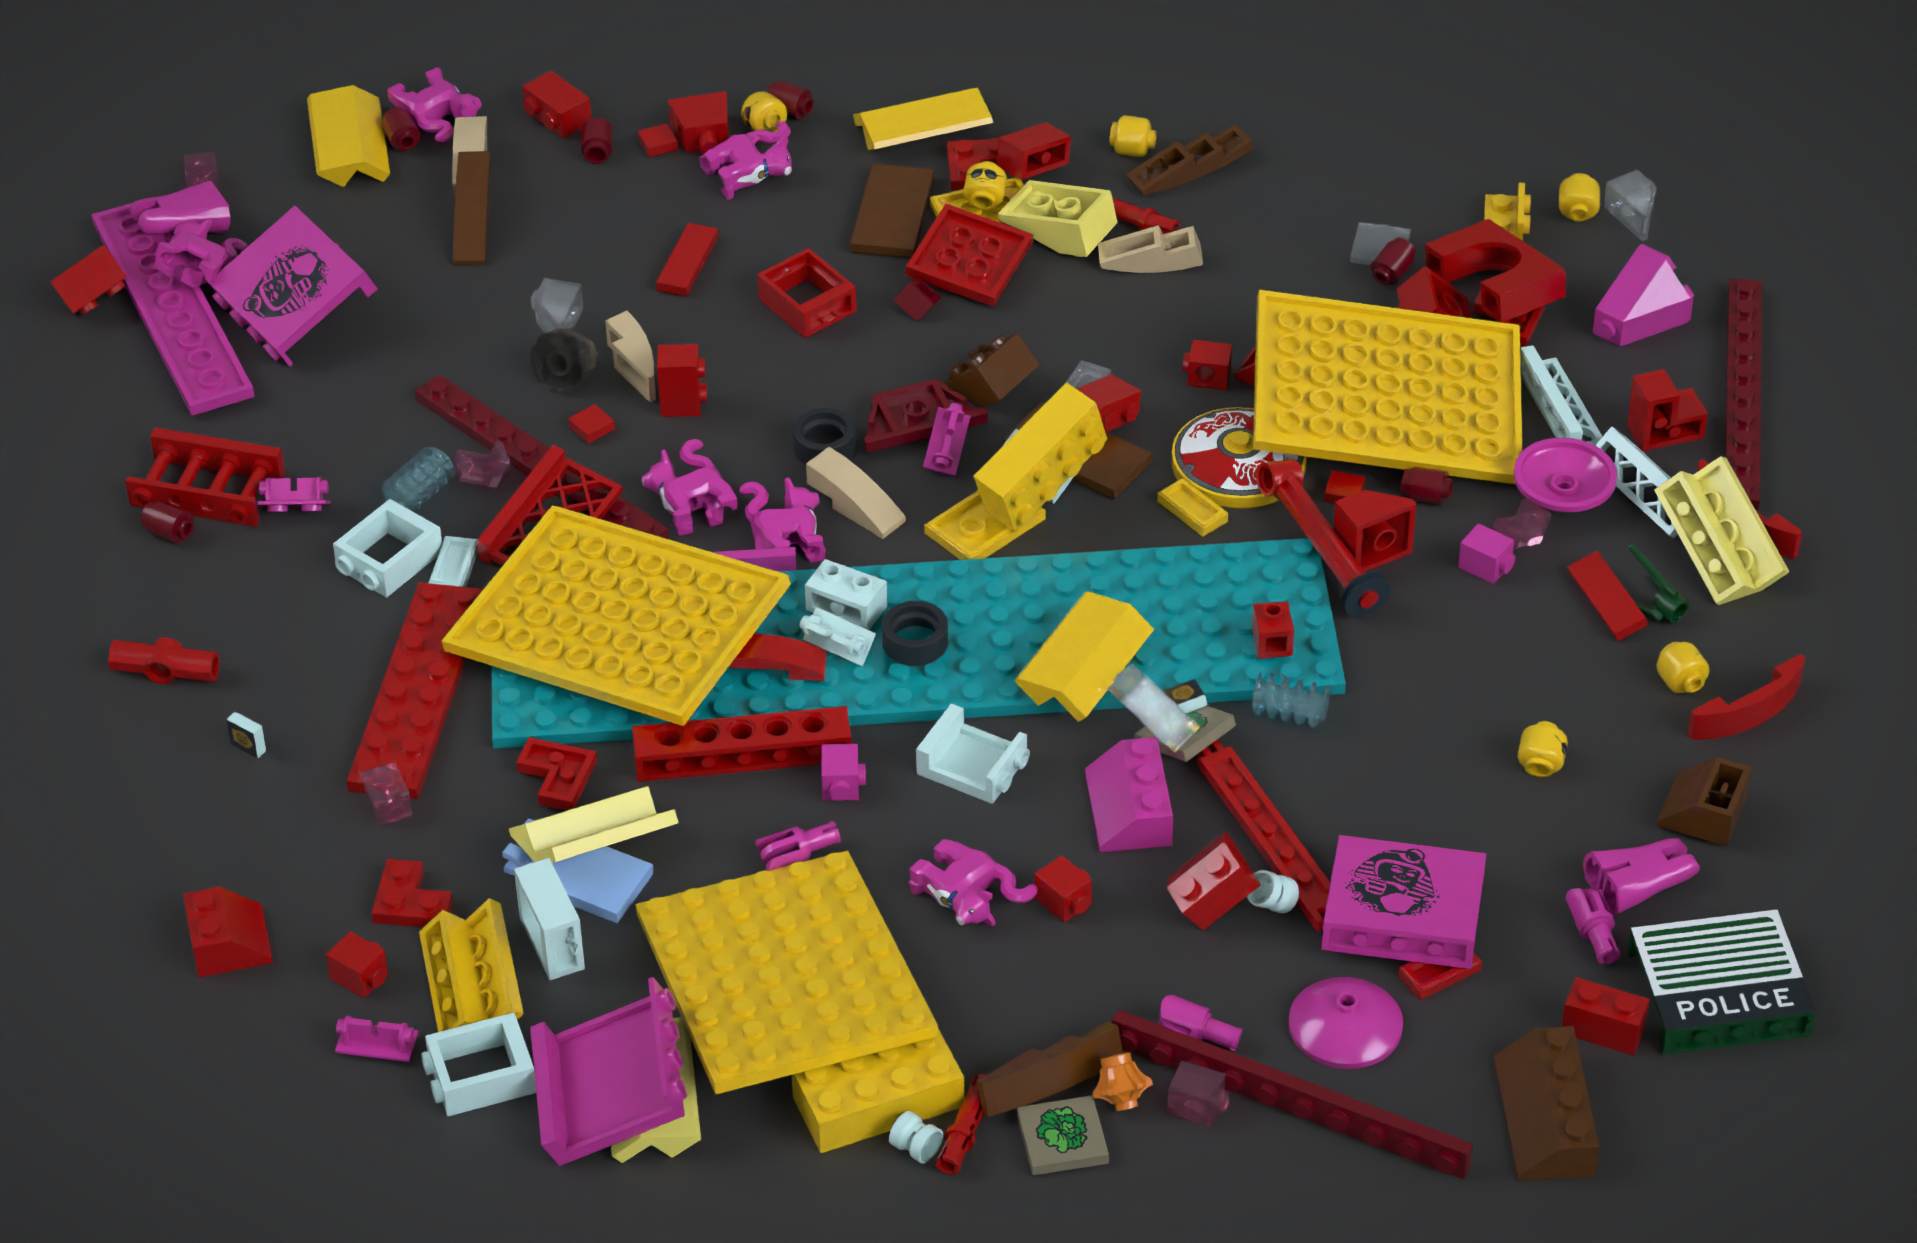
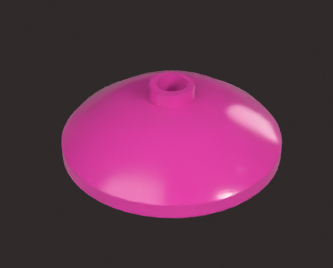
(1565, 474)
(1345, 1022)

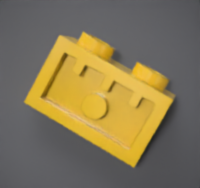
(1510, 211)

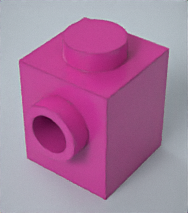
(1486, 553)
(841, 772)

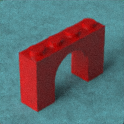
(1530, 276)

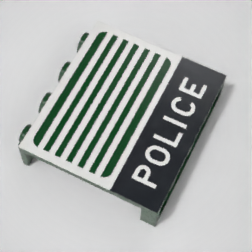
(1723, 981)

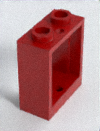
(818, 313)

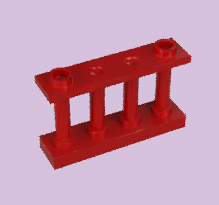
(212, 454)

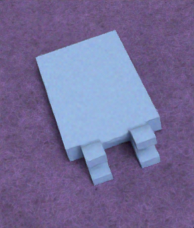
(595, 881)

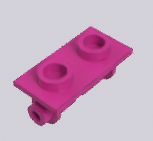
(947, 440)
(308, 494)
(382, 1041)

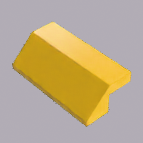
(923, 118)
(347, 134)
(1085, 654)
(470, 967)

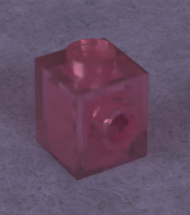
(1197, 1093)

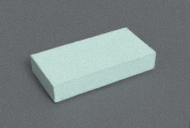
(455, 561)

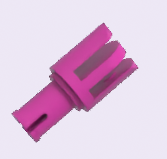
(795, 844)
(1594, 922)
(1197, 1022)

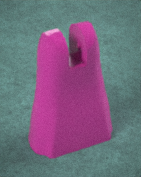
(191, 204)
(1638, 872)

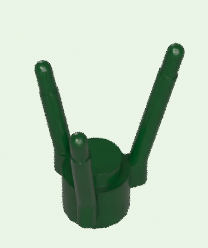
(1667, 601)

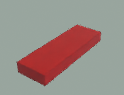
(687, 259)
(1607, 595)

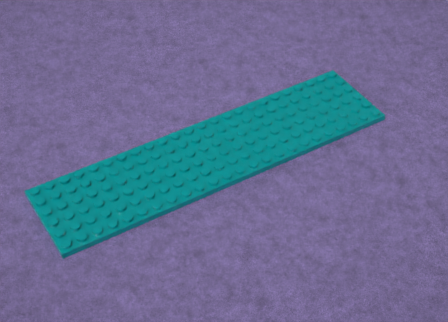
(996, 623)

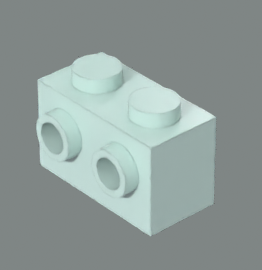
(846, 593)

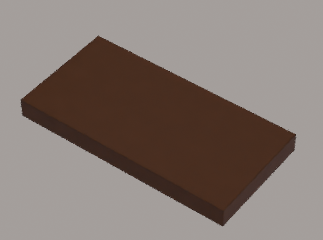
(892, 210)
(1111, 467)

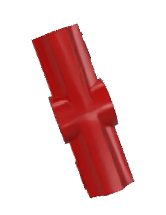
(164, 660)

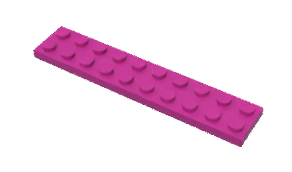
(175, 317)

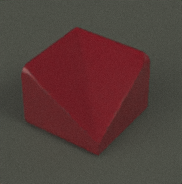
(917, 298)

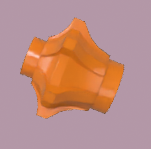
(1121, 1081)

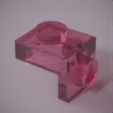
(200, 168)
(482, 468)
(1526, 526)
(387, 793)

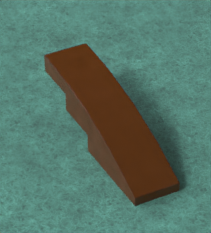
(1187, 163)
(471, 208)
(1047, 1072)

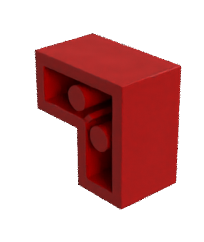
(1662, 414)

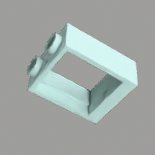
(419, 534)
(549, 918)
(484, 1088)

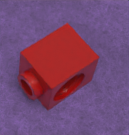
(1208, 364)

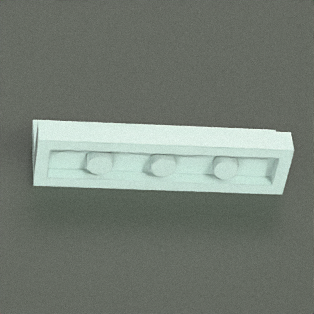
(1548, 397)
(1644, 466)

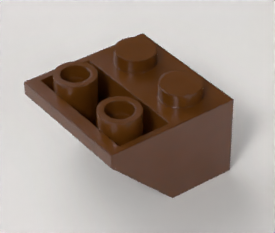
(992, 370)
(1707, 800)

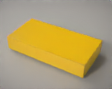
(1192, 507)

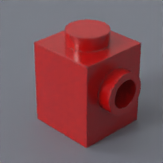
(1273, 629)
(1063, 888)
(357, 964)

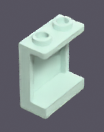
(970, 757)

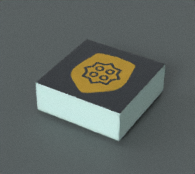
(1187, 696)
(246, 734)

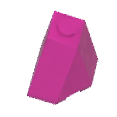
(1643, 300)

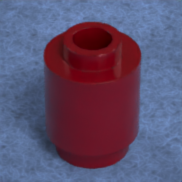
(795, 98)
(400, 129)
(596, 140)
(1393, 261)
(1426, 485)
(167, 521)

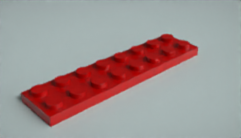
(415, 689)

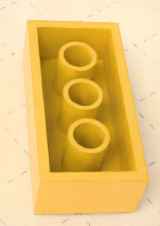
(1041, 457)
(872, 1091)

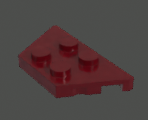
(910, 413)

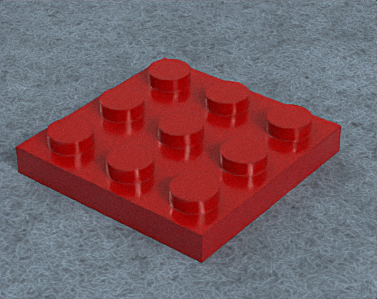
(969, 254)

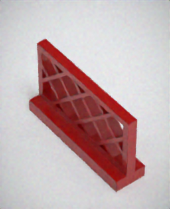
(533, 492)

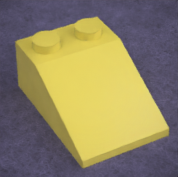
(1062, 215)

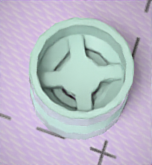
(1275, 893)
(916, 1137)

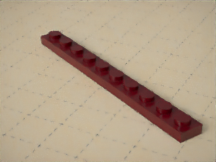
(1744, 384)
(523, 450)
(1298, 1096)

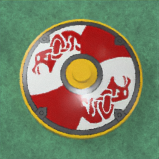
(1219, 457)

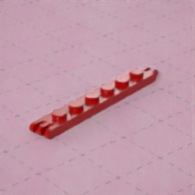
(1266, 828)

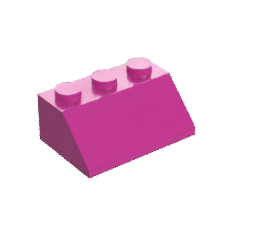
(1130, 797)

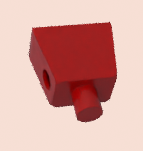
(699, 121)

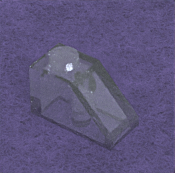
(1632, 201)
(557, 304)

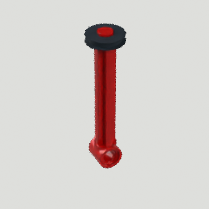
(1363, 591)

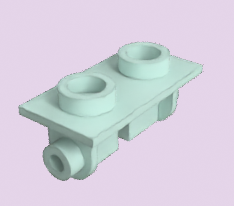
(837, 635)

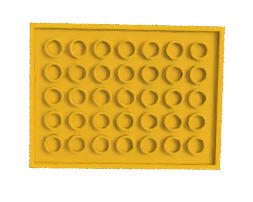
(1387, 386)
(617, 614)
(784, 972)

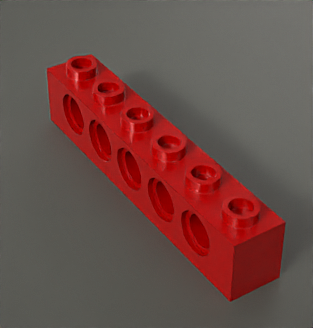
(737, 743)

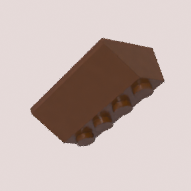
(1547, 1106)

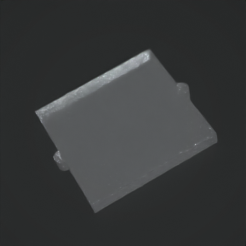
(1372, 239)

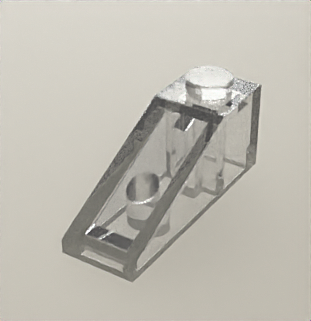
(1152, 708)

